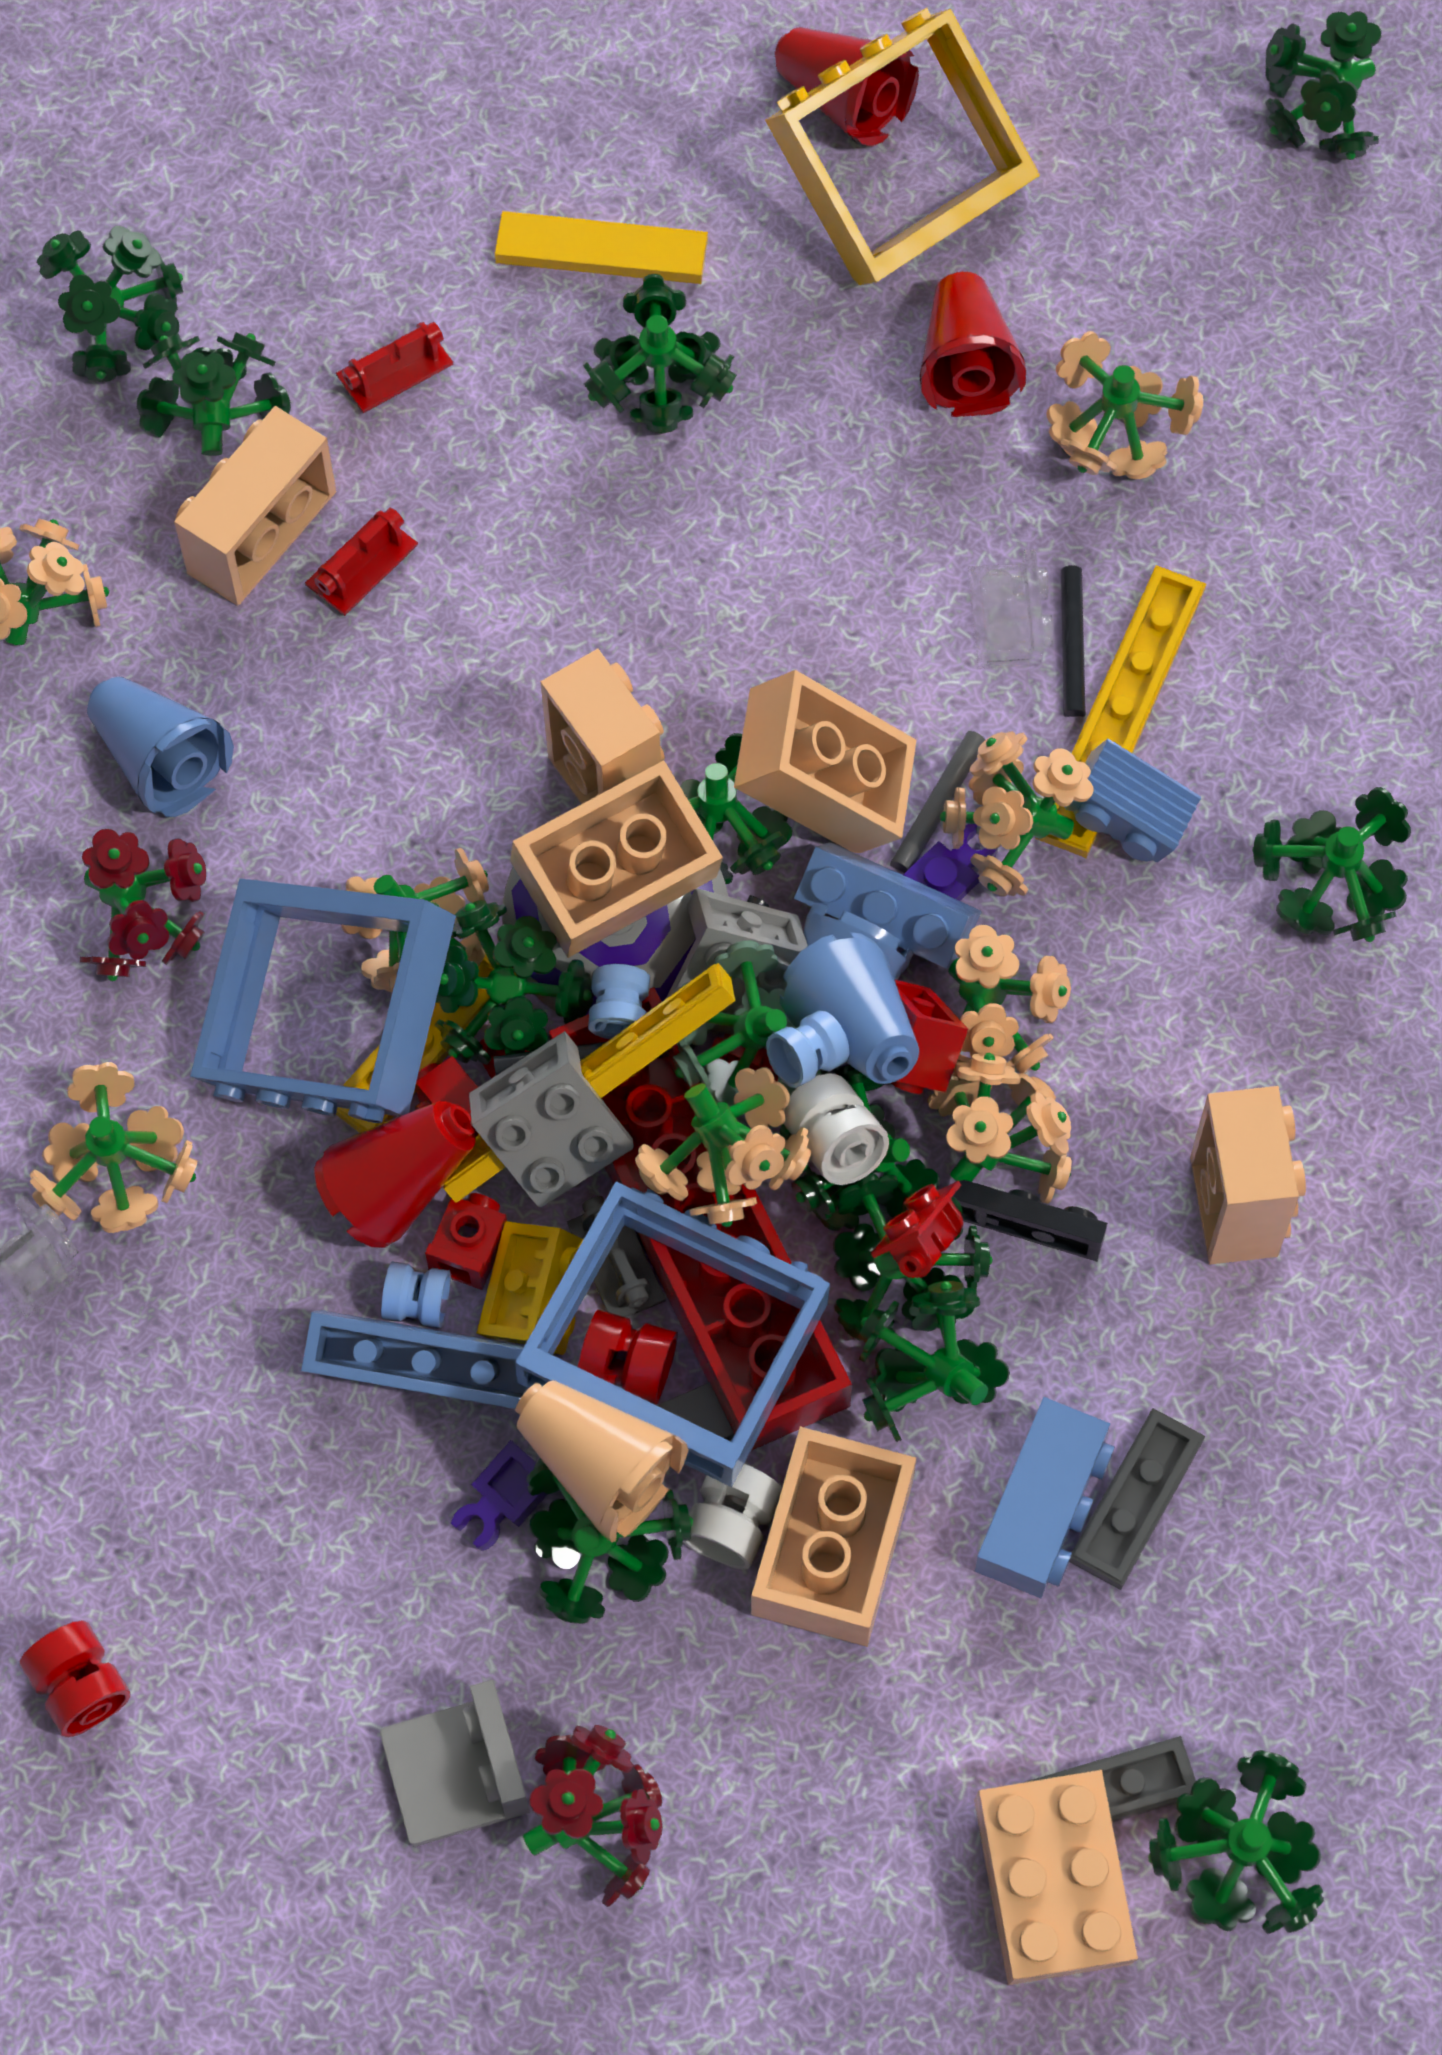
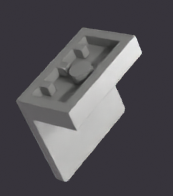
(727, 920)
(548, 1121)
(455, 1768)

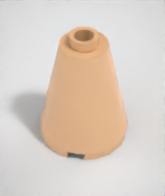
(600, 1454)

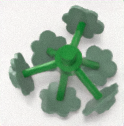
(751, 1025)

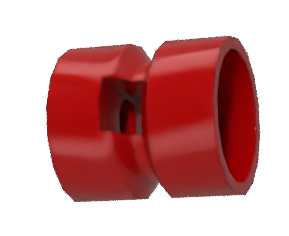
(648, 1357)
(71, 1672)

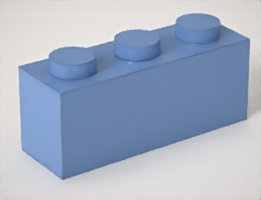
(905, 908)
(1045, 1499)

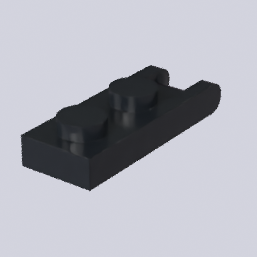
(1027, 1218)

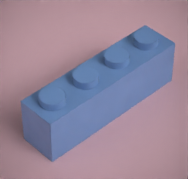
(413, 1358)

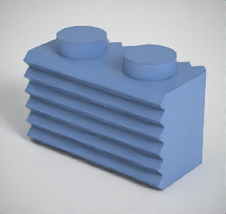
(1134, 803)

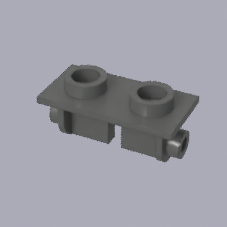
(626, 1276)

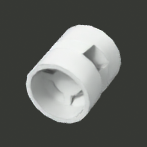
(841, 1131)
(726, 1533)

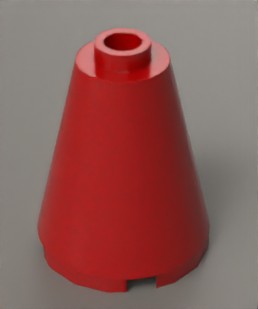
(866, 105)
(969, 350)
(393, 1170)

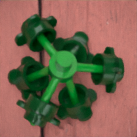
(658, 347)

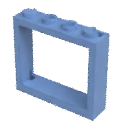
(242, 977)
(694, 1236)

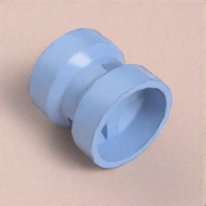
(619, 998)
(805, 1050)
(415, 1294)

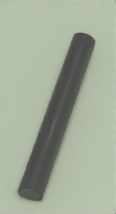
(944, 790)

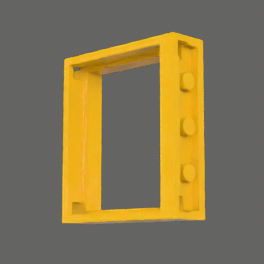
(982, 107)

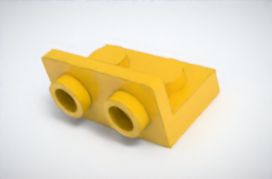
(524, 1280)

